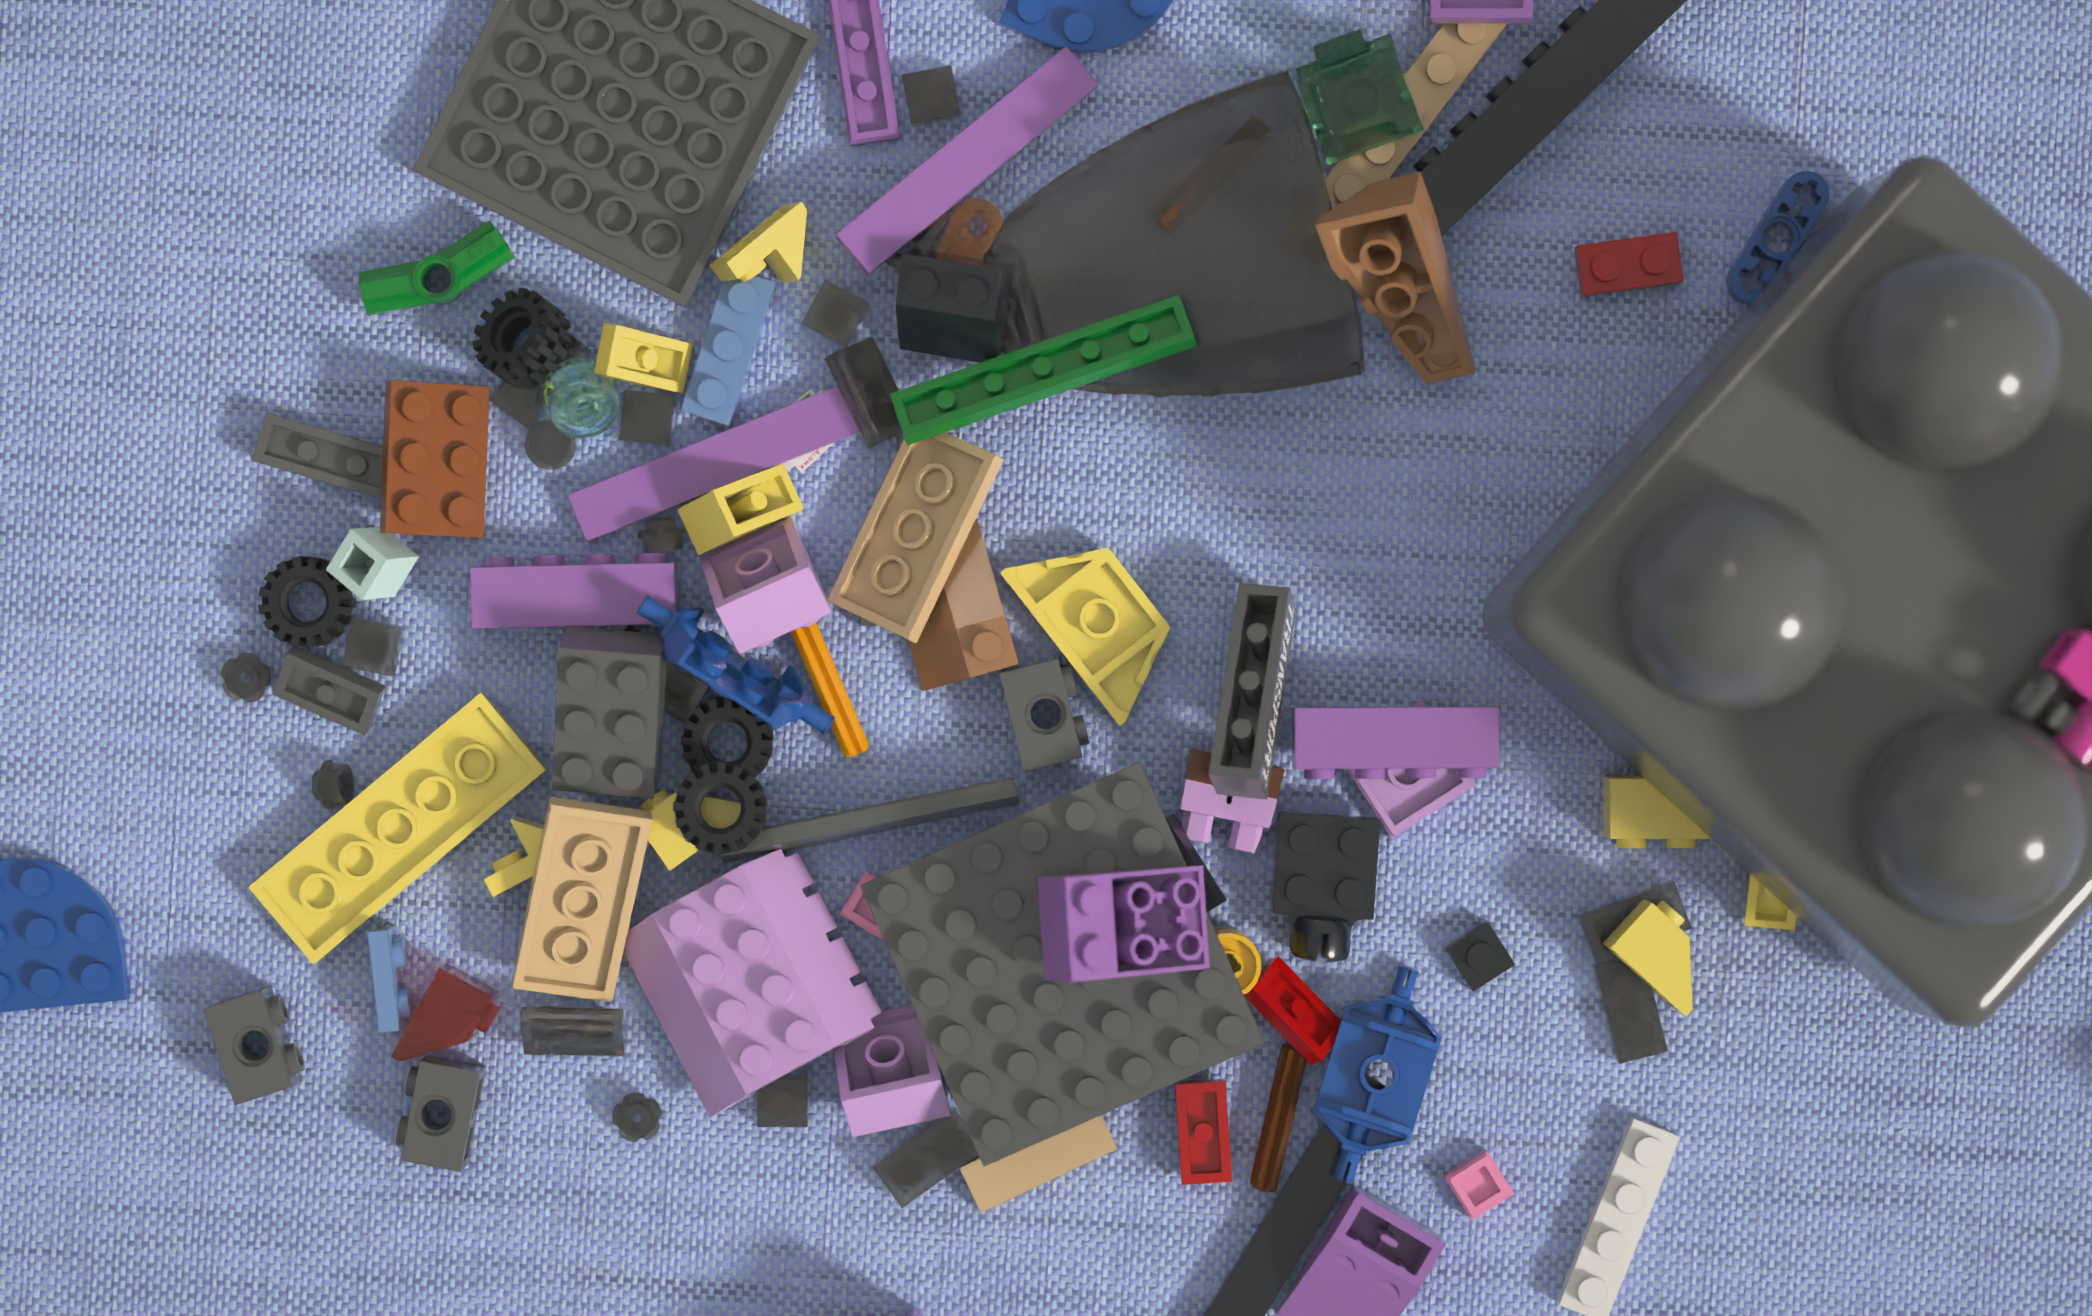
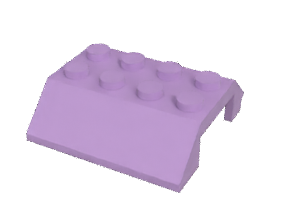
(749, 979)

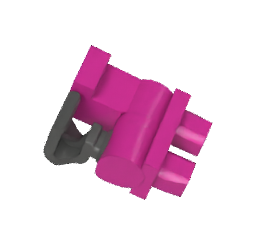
(2071, 666)

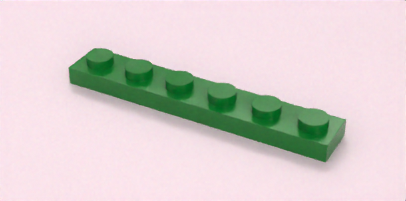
(1043, 369)

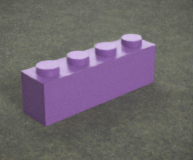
(570, 594)
(1395, 739)

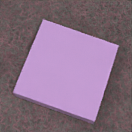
(1406, 801)

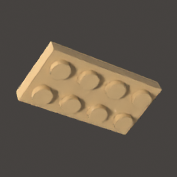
(915, 533)
(581, 899)

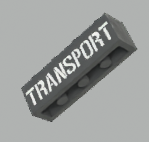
(1252, 691)

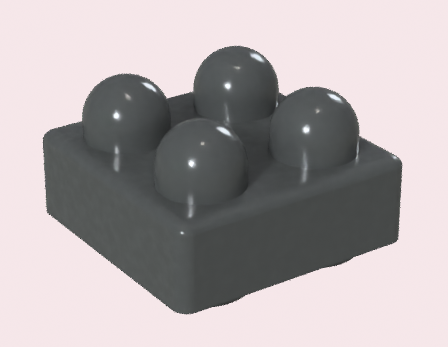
(1841, 581)

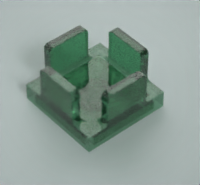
(1357, 95)

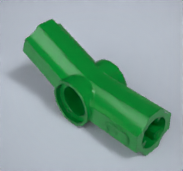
(406, 284)

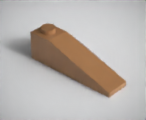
(1396, 261)
(967, 625)

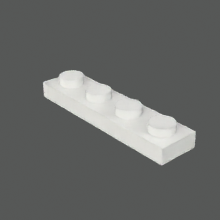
(1618, 1218)

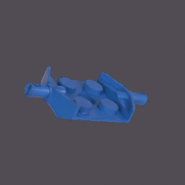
(729, 673)
(1352, 1109)

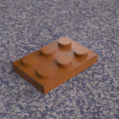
(434, 459)

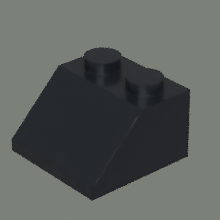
(952, 305)

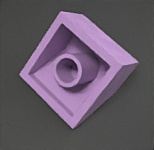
(764, 585)
(890, 1076)

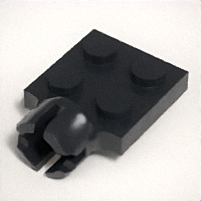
(1324, 879)

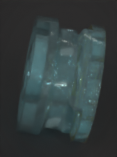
(580, 400)

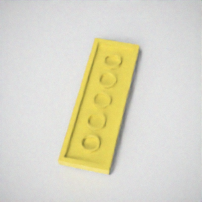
(398, 828)

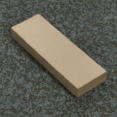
(1037, 1163)

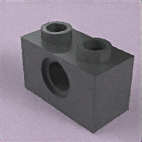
(1035, 744)
(247, 1073)
(458, 1086)

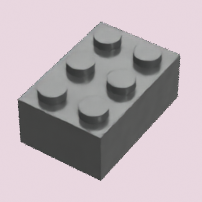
(609, 712)

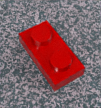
(1628, 264)
(1294, 1010)
(1203, 1131)

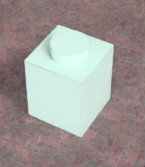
(372, 563)

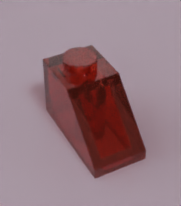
(448, 1014)

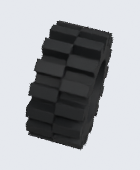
(539, 348)
(278, 613)
(721, 710)
(689, 815)

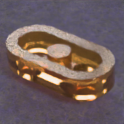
(957, 237)

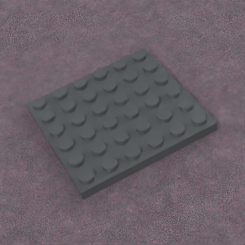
(620, 125)
(1031, 1050)

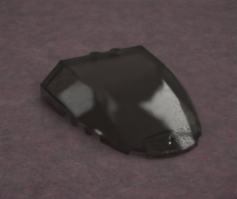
(1235, 254)

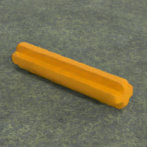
(830, 690)

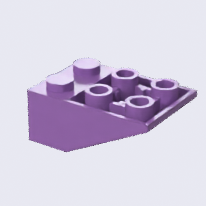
(1123, 923)
(1364, 1262)

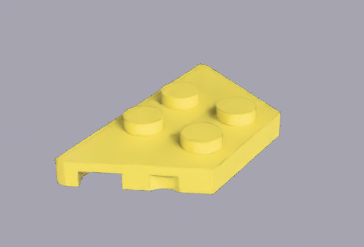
(1095, 621)

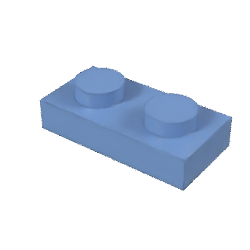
(387, 957)

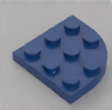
(1083, 24)
(56, 939)

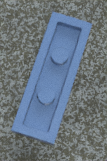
(728, 349)

